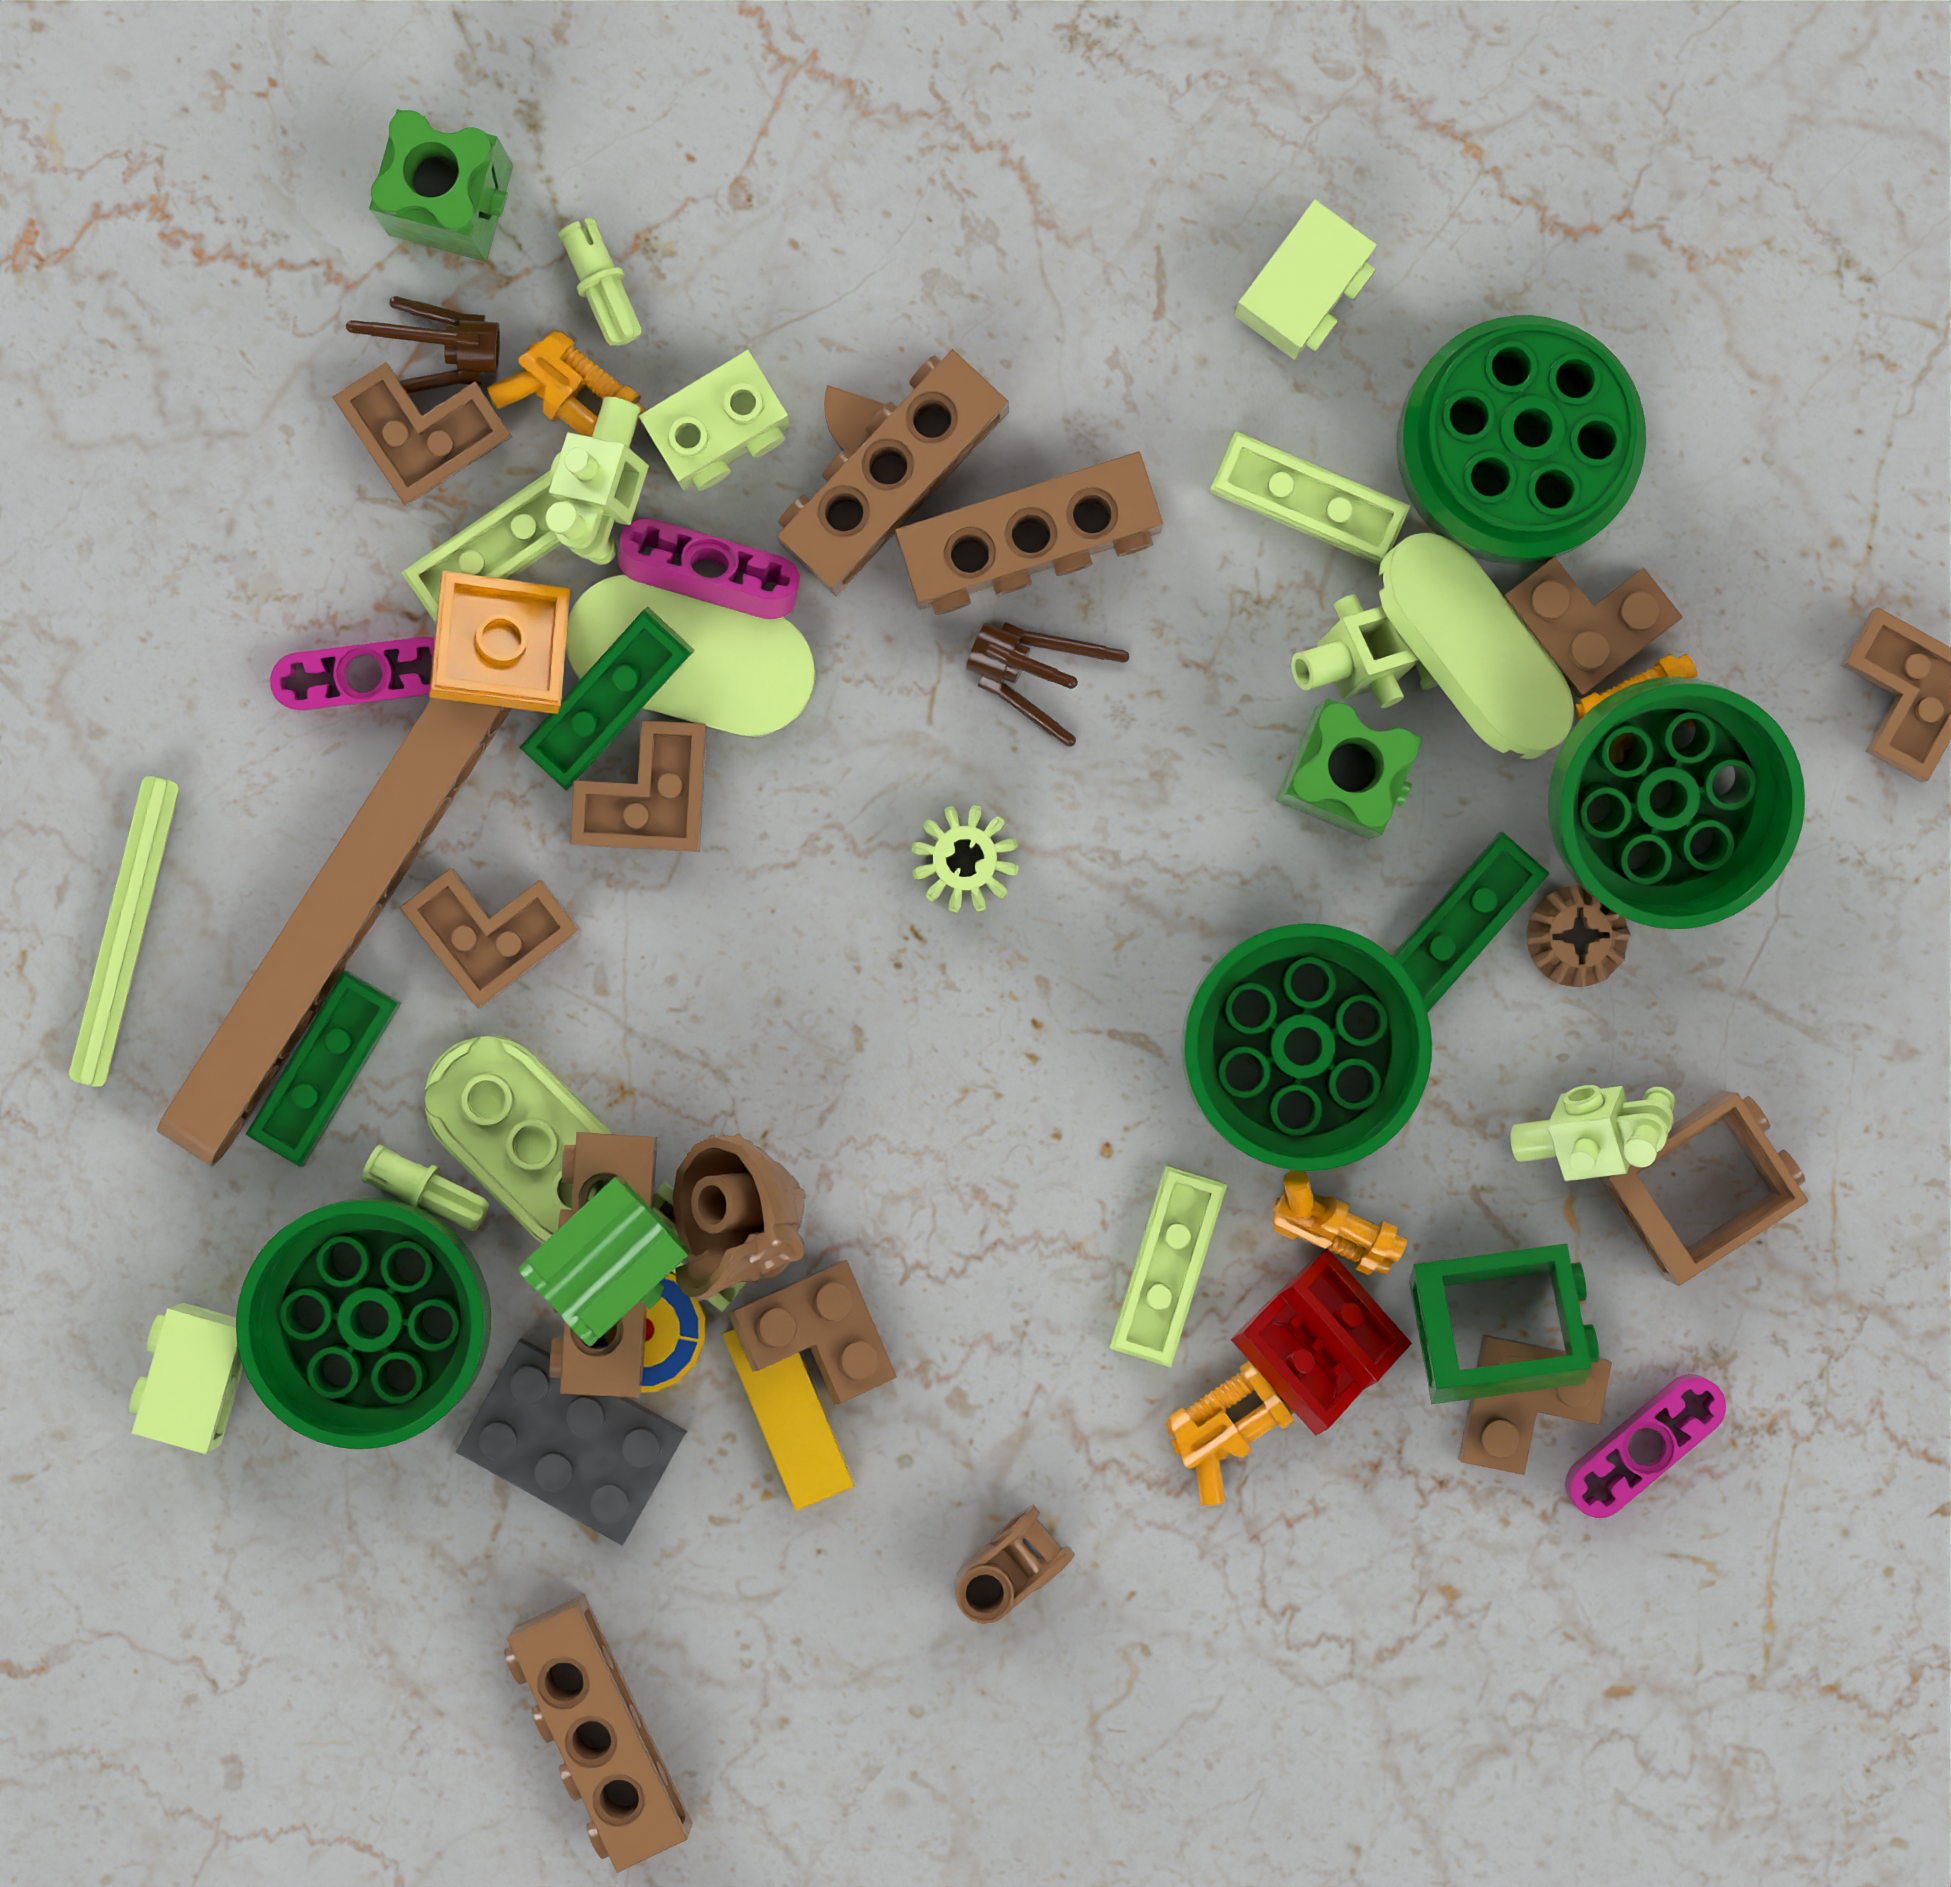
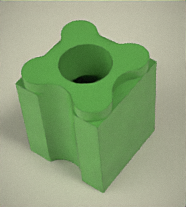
(451, 219)
(1312, 790)
(605, 1261)

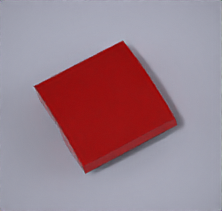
(1321, 1341)

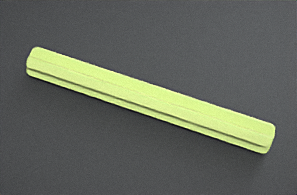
(124, 931)

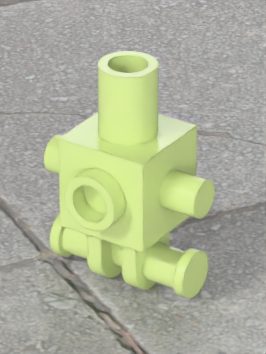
(597, 483)
(1360, 656)
(1598, 1131)

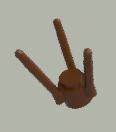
(468, 343)
(1001, 657)

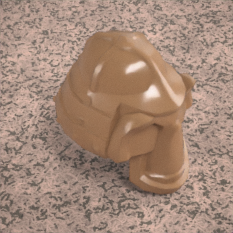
(734, 1215)

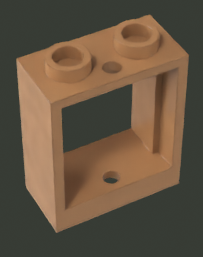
(1776, 1169)

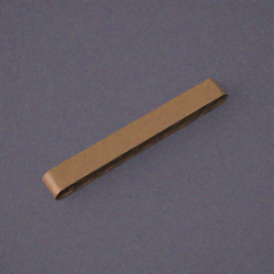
(328, 926)

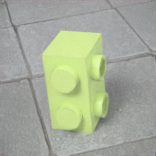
(1306, 280)
(717, 422)
(189, 1379)

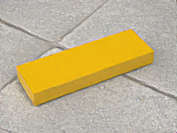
(794, 1426)

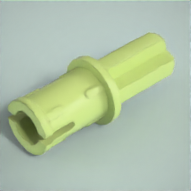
(600, 282)
(424, 1188)

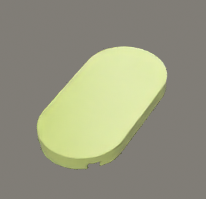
(1475, 646)
(744, 670)
(509, 1126)

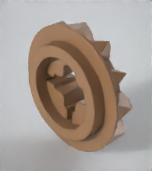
(1559, 959)

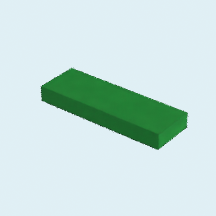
(607, 698)
(1468, 917)
(323, 1068)

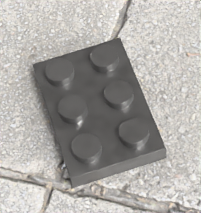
(571, 1450)

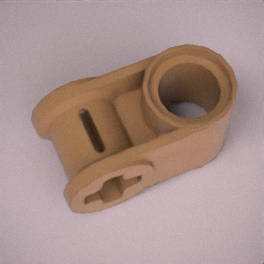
(1013, 1565)

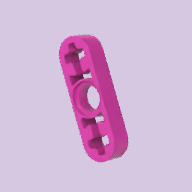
(696, 546)
(315, 663)
(1670, 1401)

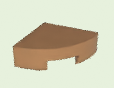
(848, 417)

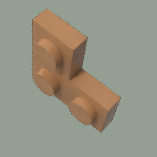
(415, 448)
(1586, 638)
(1919, 675)
(661, 808)
(484, 950)
(821, 1314)
(1502, 1426)

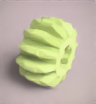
(945, 850)

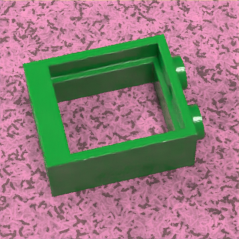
(1436, 1337)

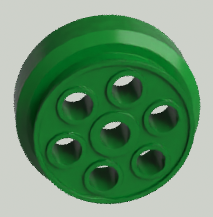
(1439, 459)
(1751, 823)
(1392, 1054)
(288, 1358)

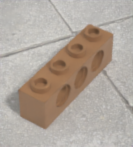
(942, 385)
(1116, 485)
(618, 1366)
(616, 1831)

